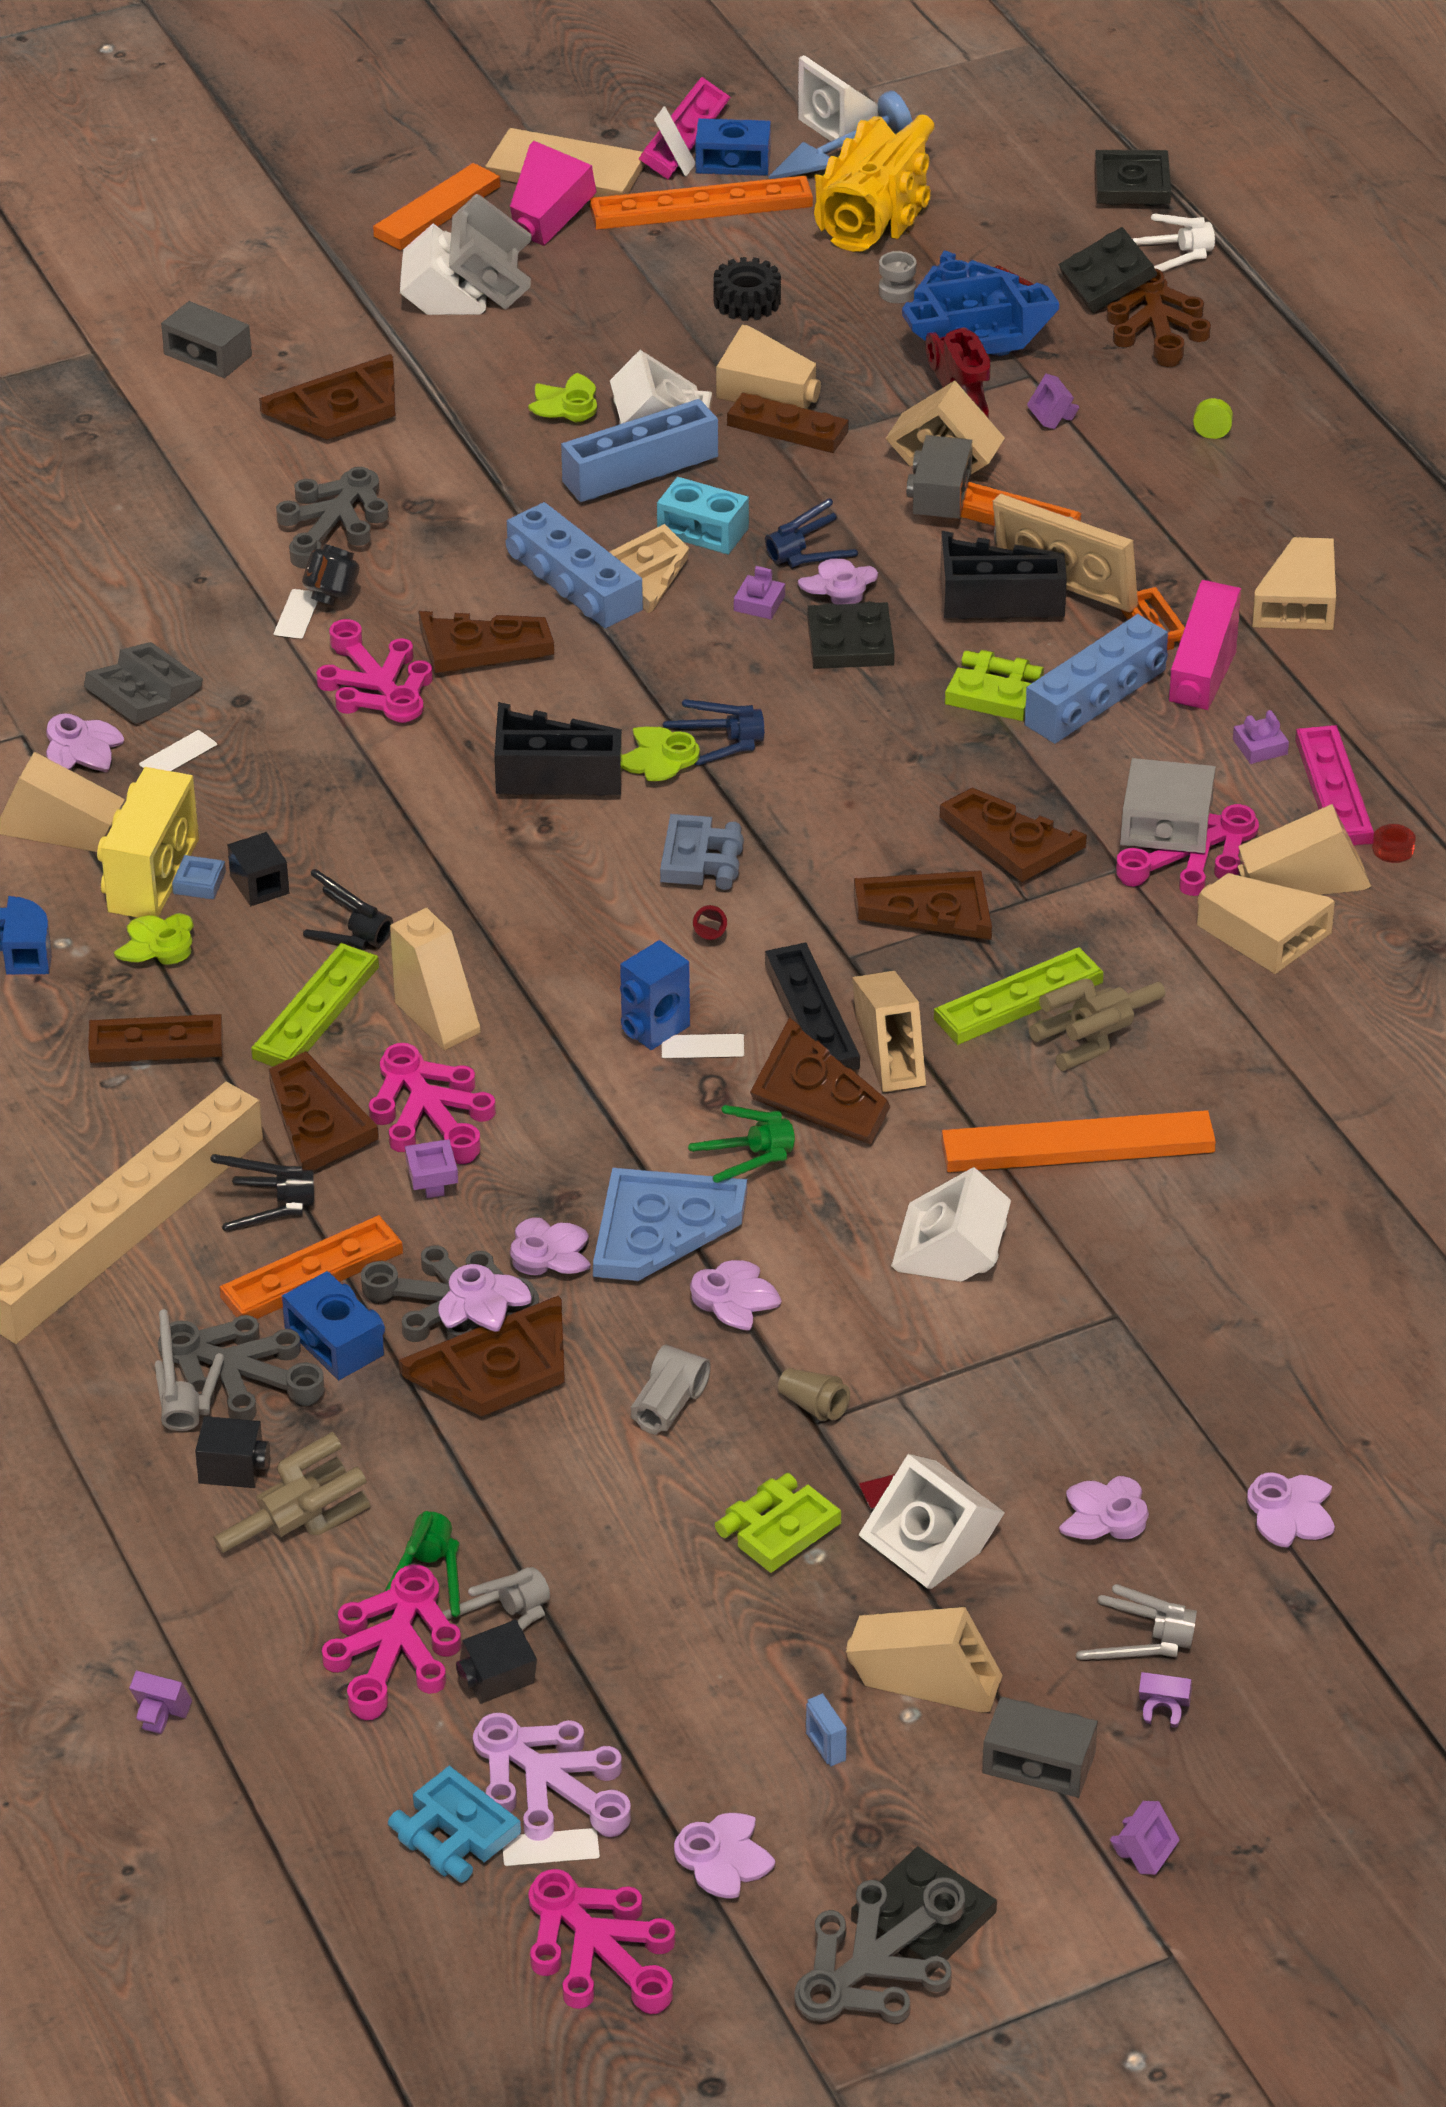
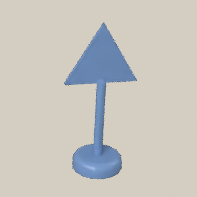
(809, 159)

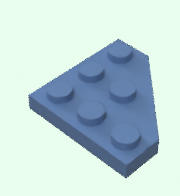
(660, 1218)

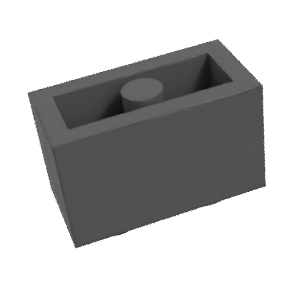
(206, 339)
(940, 476)
(1039, 1746)

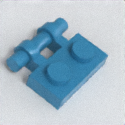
(464, 1813)

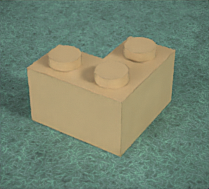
(946, 414)

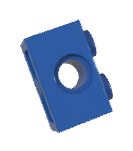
(733, 147)
(655, 995)
(334, 1325)

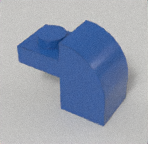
(25, 937)

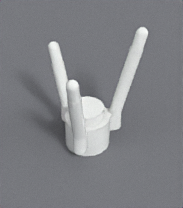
(1196, 238)

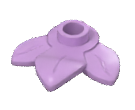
(840, 581)
(81, 742)
(547, 1246)
(733, 1292)
(481, 1297)
(1290, 1508)
(1106, 1509)
(726, 1853)

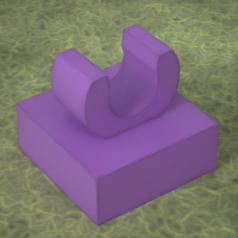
(1052, 402)
(759, 594)
(1260, 738)
(431, 1166)
(1164, 1691)
(158, 1699)
(1146, 1838)

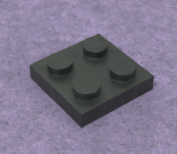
(1132, 177)
(1107, 269)
(850, 635)
(905, 1893)

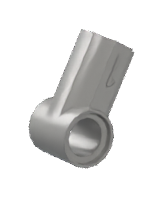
(672, 1381)

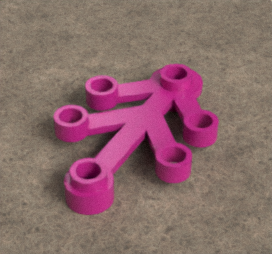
(397, 702)
(1234, 826)
(405, 1065)
(410, 1592)
(599, 1936)

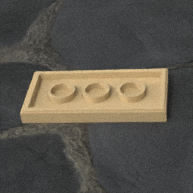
(613, 167)
(1095, 559)

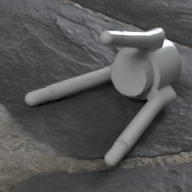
(178, 1399)
(518, 1594)
(1171, 1624)

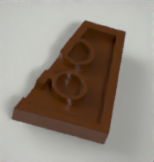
(474, 643)
(930, 902)
(817, 1087)
(318, 1113)

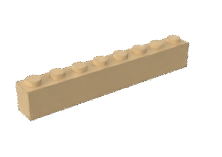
(125, 1208)

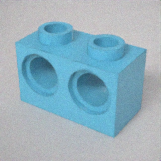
(704, 514)

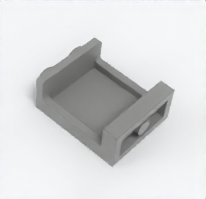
(487, 250)
(1167, 805)

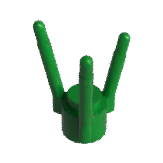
(769, 1137)
(428, 1543)

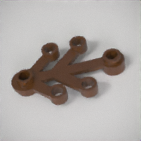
(1167, 345)

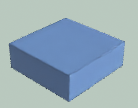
(199, 877)
(826, 1730)

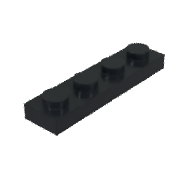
(810, 1001)

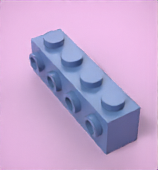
(639, 450)
(574, 565)
(1096, 678)

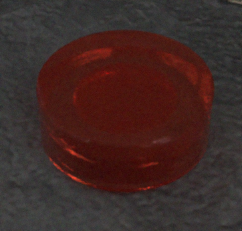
(1393, 843)

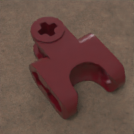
(960, 359)

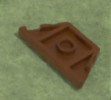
(338, 400)
(493, 1368)

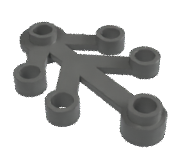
(354, 486)
(382, 1283)
(189, 1344)
(875, 1956)

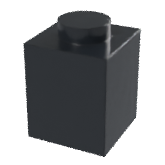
(258, 869)
(231, 1452)
(496, 1662)

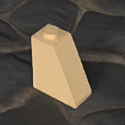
(766, 369)
(1298, 587)
(58, 807)
(1307, 856)
(1264, 919)
(431, 979)
(890, 1029)
(926, 1657)

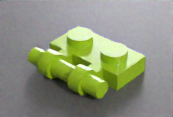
(990, 693)
(786, 1529)

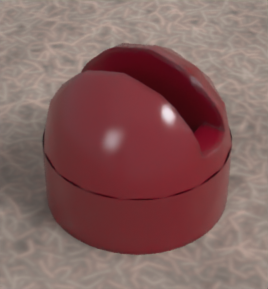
(713, 913)

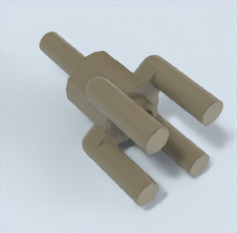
(1092, 1017)
(302, 1497)

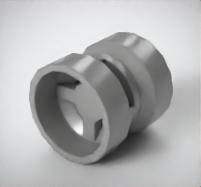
(897, 277)

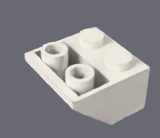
(430, 281)

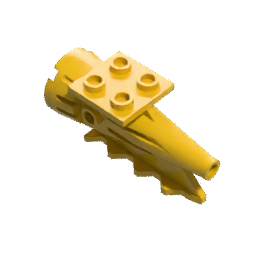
(873, 181)

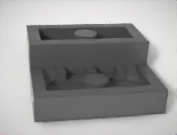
(143, 682)

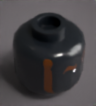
(330, 574)

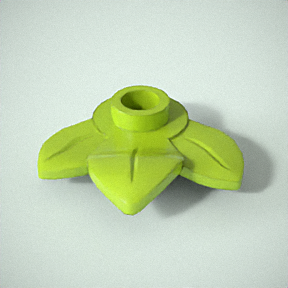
(572, 402)
(660, 753)
(158, 938)

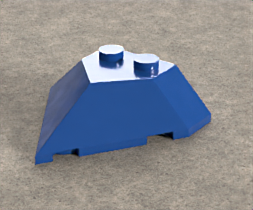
(983, 301)

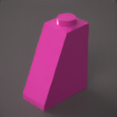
(550, 191)
(1206, 645)

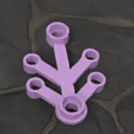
(503, 1740)

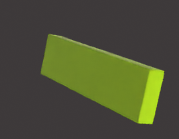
(1013, 996)
(316, 1005)

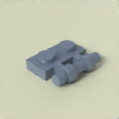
(687, 849)

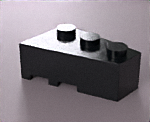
(1000, 581)
(555, 756)

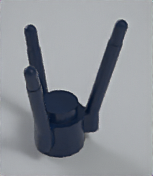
(790, 541)
(744, 726)

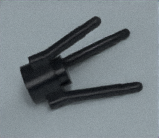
(365, 922)
(292, 1184)

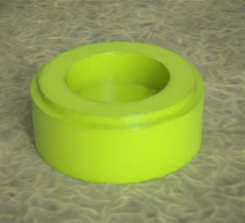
(1213, 418)

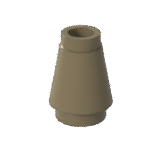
(815, 1392)

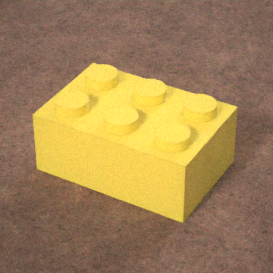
(148, 842)

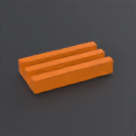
(1164, 611)

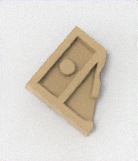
(656, 559)

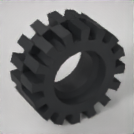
(747, 289)

